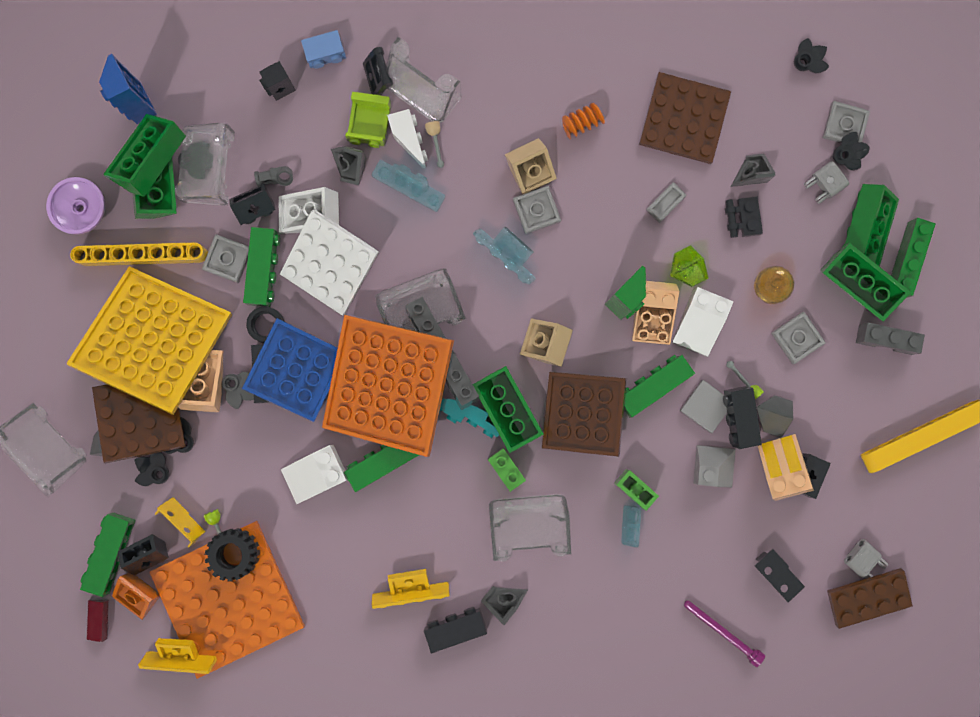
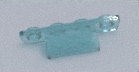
(408, 184)
(509, 250)

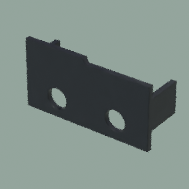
(780, 574)

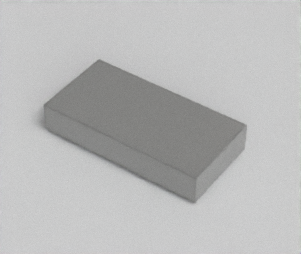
(666, 202)

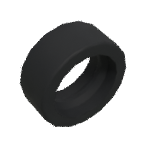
(250, 324)

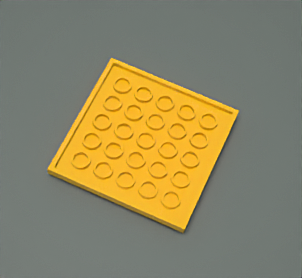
(150, 340)

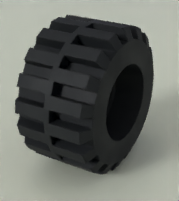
(216, 554)

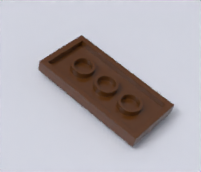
(869, 598)

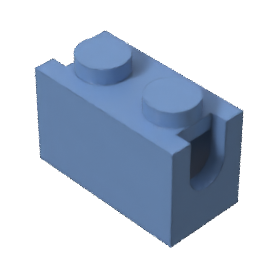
(323, 49)

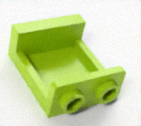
(368, 119)

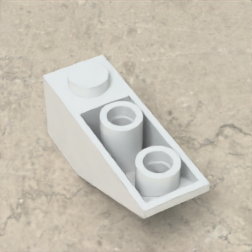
(404, 132)

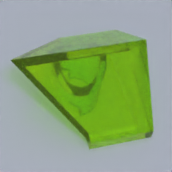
(689, 267)

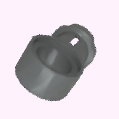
(272, 176)

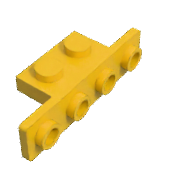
(409, 588)
(177, 656)

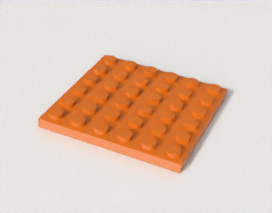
(387, 385)
(226, 615)

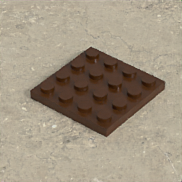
(685, 118)
(584, 413)
(133, 426)

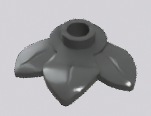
(236, 394)

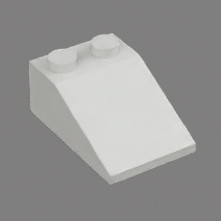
(296, 208)
(702, 321)
(314, 474)

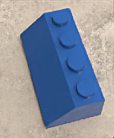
(124, 91)

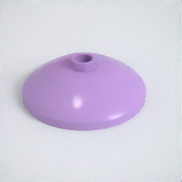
(67, 198)

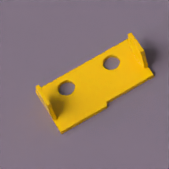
(181, 520)

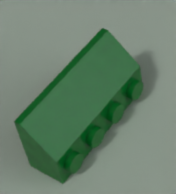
(145, 154)
(160, 199)
(872, 221)
(865, 281)
(629, 296)
(507, 409)

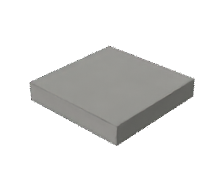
(844, 120)
(536, 210)
(226, 258)
(798, 338)
(705, 406)

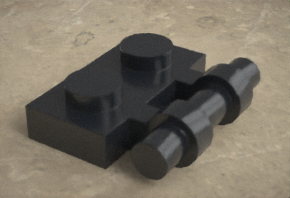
(749, 216)

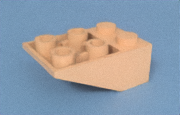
(656, 317)

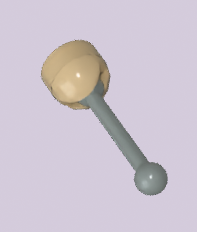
(433, 129)

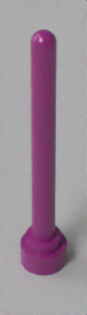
(755, 657)

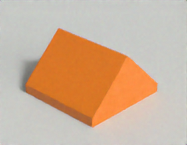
(135, 594)

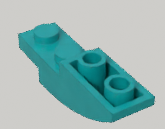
(474, 414)

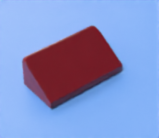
(97, 620)

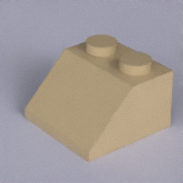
(531, 166)
(546, 342)

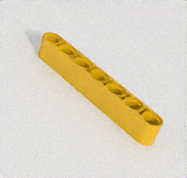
(130, 254)
(922, 437)

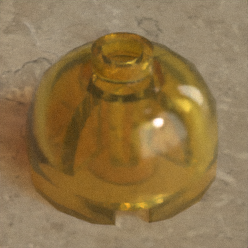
(774, 284)

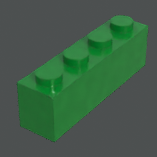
(912, 253)
(260, 267)
(656, 385)
(376, 466)
(104, 560)

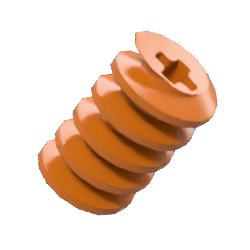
(582, 119)

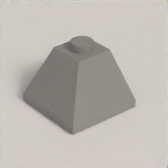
(714, 466)

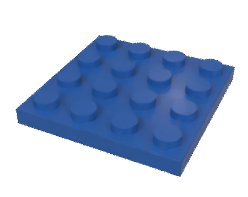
(292, 370)

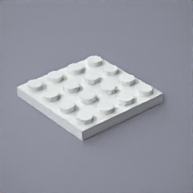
(329, 262)

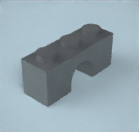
(897, 339)

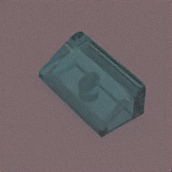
(631, 526)

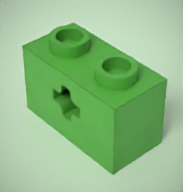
(506, 469)
(636, 489)

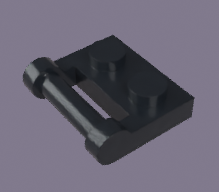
(377, 72)

